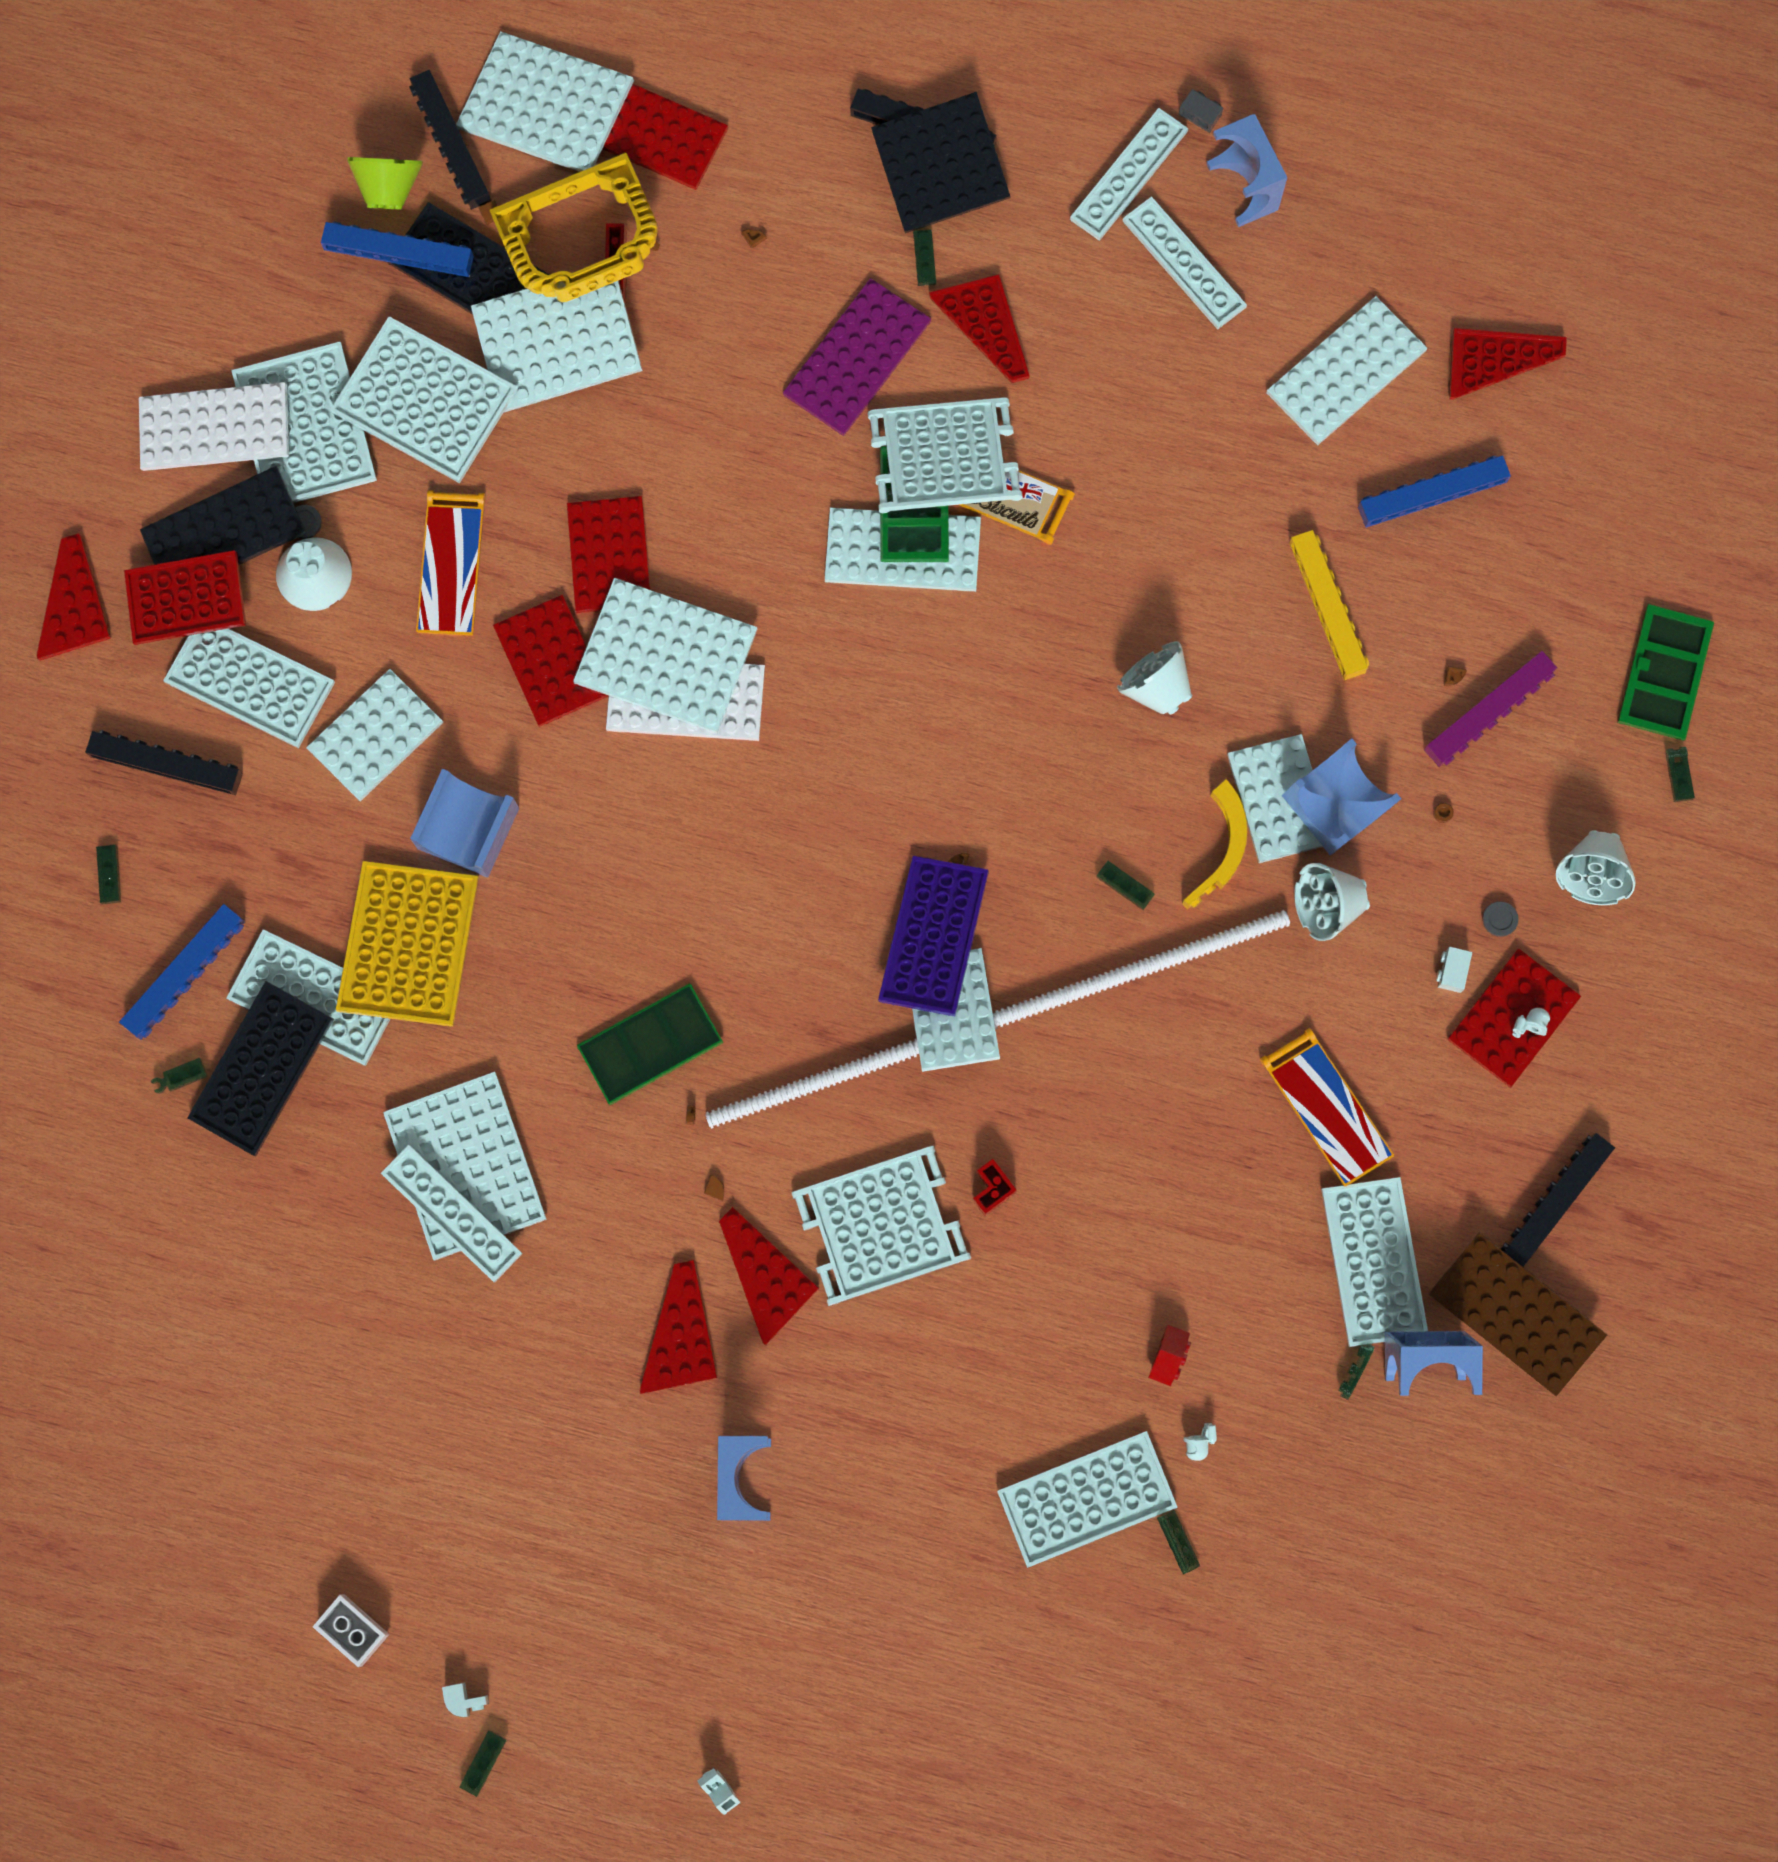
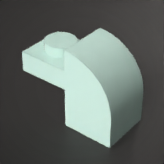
(457, 1702)
(719, 1791)

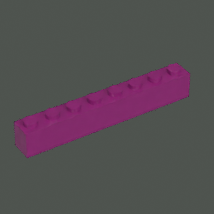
(1490, 709)

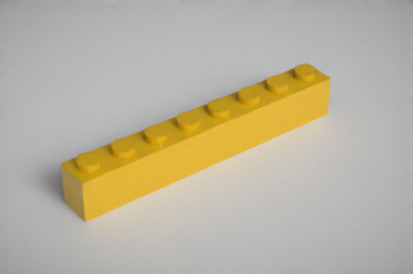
(1329, 605)

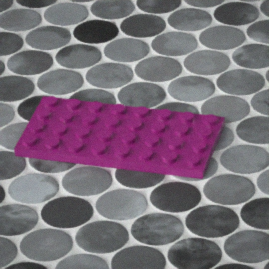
(857, 357)

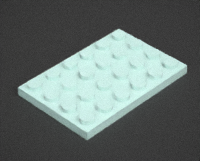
(374, 735)
(1261, 778)
(969, 1035)

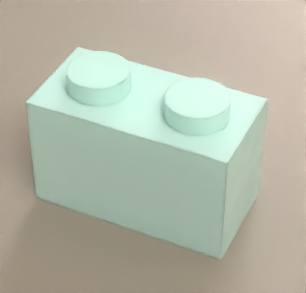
(1454, 969)

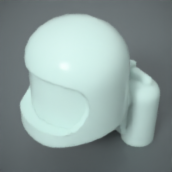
(1535, 1022)
(1198, 1444)

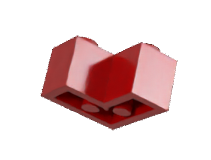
(998, 1188)
(1170, 1356)

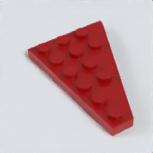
(985, 319)
(1493, 356)
(73, 606)
(768, 1278)
(681, 1343)

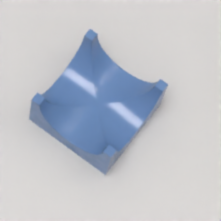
(1254, 160)
(1338, 799)
(1414, 1350)
(731, 1456)

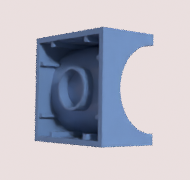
(464, 824)

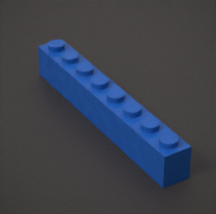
(397, 249)
(1433, 491)
(182, 972)

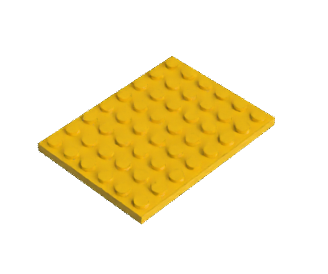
(407, 944)

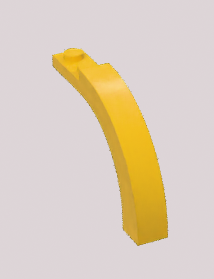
(1235, 817)

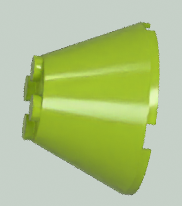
(384, 181)

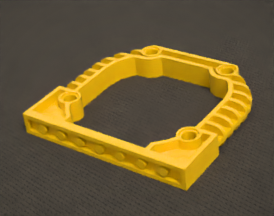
(612, 175)

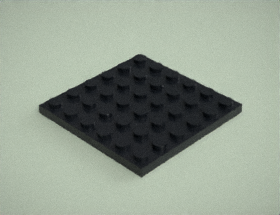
(940, 162)

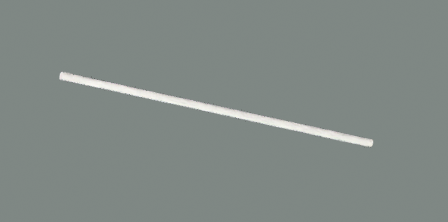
(1004, 1016)

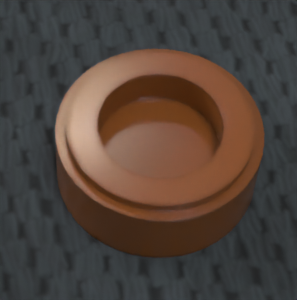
(1443, 812)

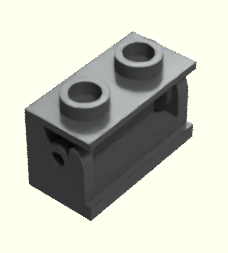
(1201, 110)

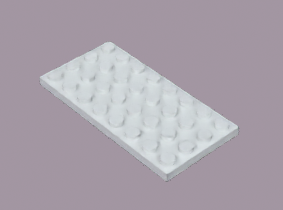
(213, 426)
(740, 721)

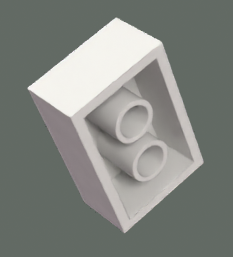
(350, 1630)

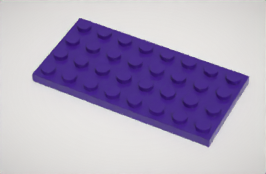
(933, 936)

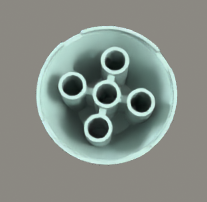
(313, 574)
(1159, 680)
(1597, 870)
(1328, 900)

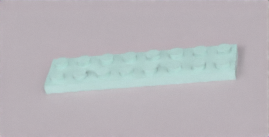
(1129, 174)
(1184, 263)
(451, 1213)

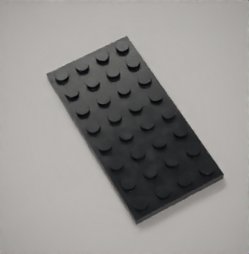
(490, 270)
(241, 518)
(260, 1068)

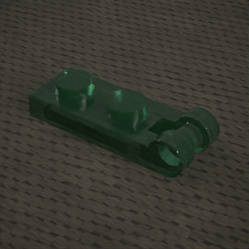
(1679, 774)

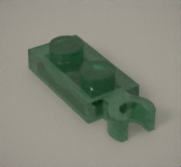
(181, 1076)

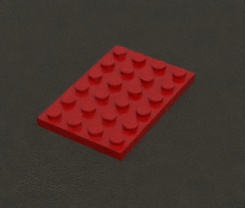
(665, 137)
(606, 545)
(184, 597)
(545, 657)
(1489, 1024)

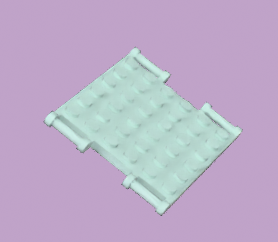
(944, 454)
(881, 1225)

